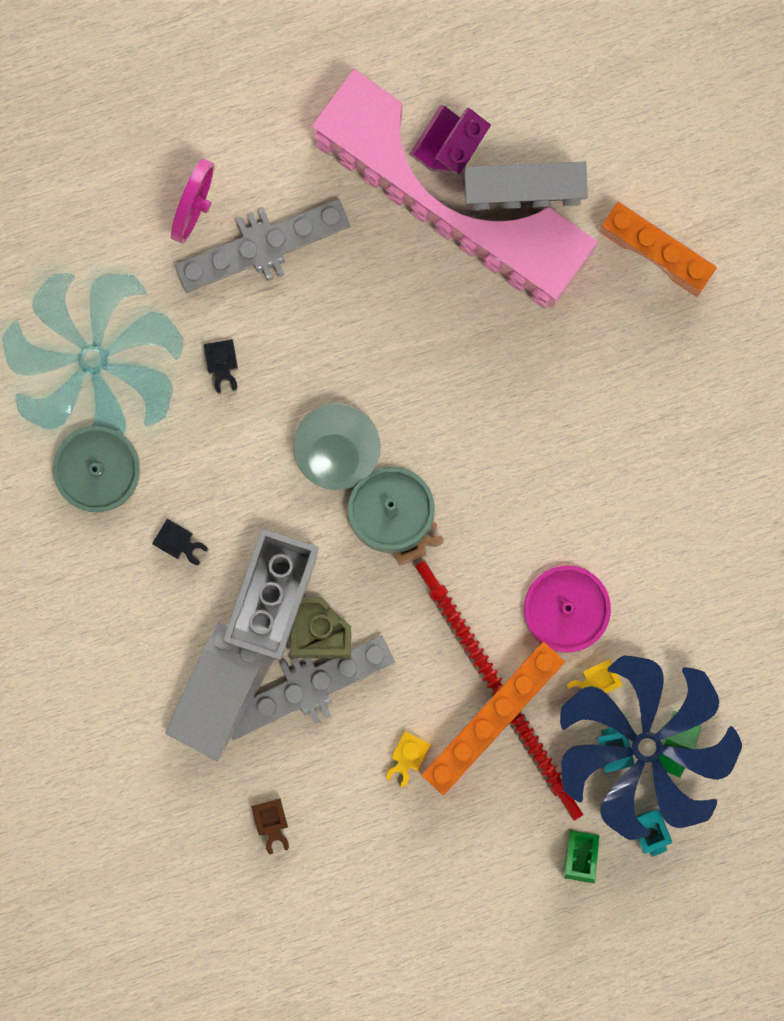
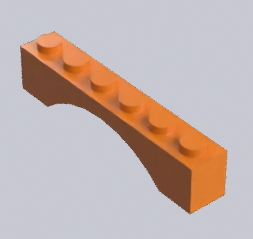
(493, 718)

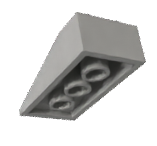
(271, 594)
(217, 695)

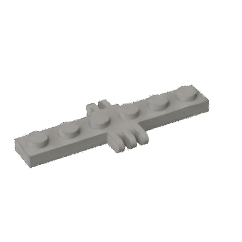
(262, 245)
(311, 685)

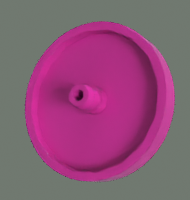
(193, 201)
(567, 608)

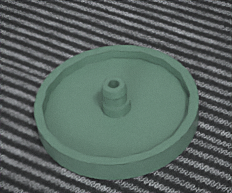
(336, 446)
(96, 469)
(391, 510)

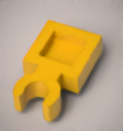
(598, 677)
(409, 754)

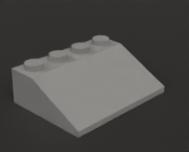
(525, 183)

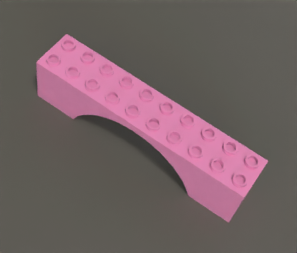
(533, 252)

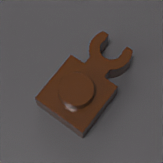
(271, 819)

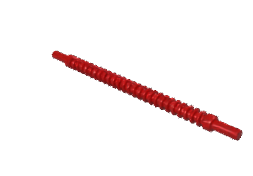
(439, 594)

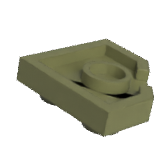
(319, 632)

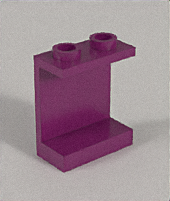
(449, 140)

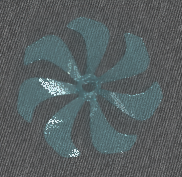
(105, 295)

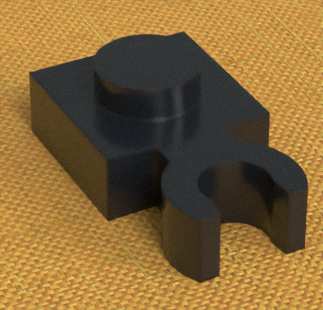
(221, 360)
(175, 541)

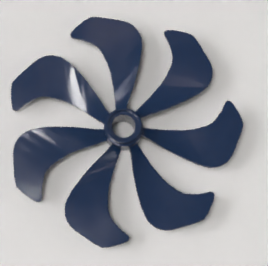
(709, 762)

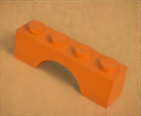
(670, 255)

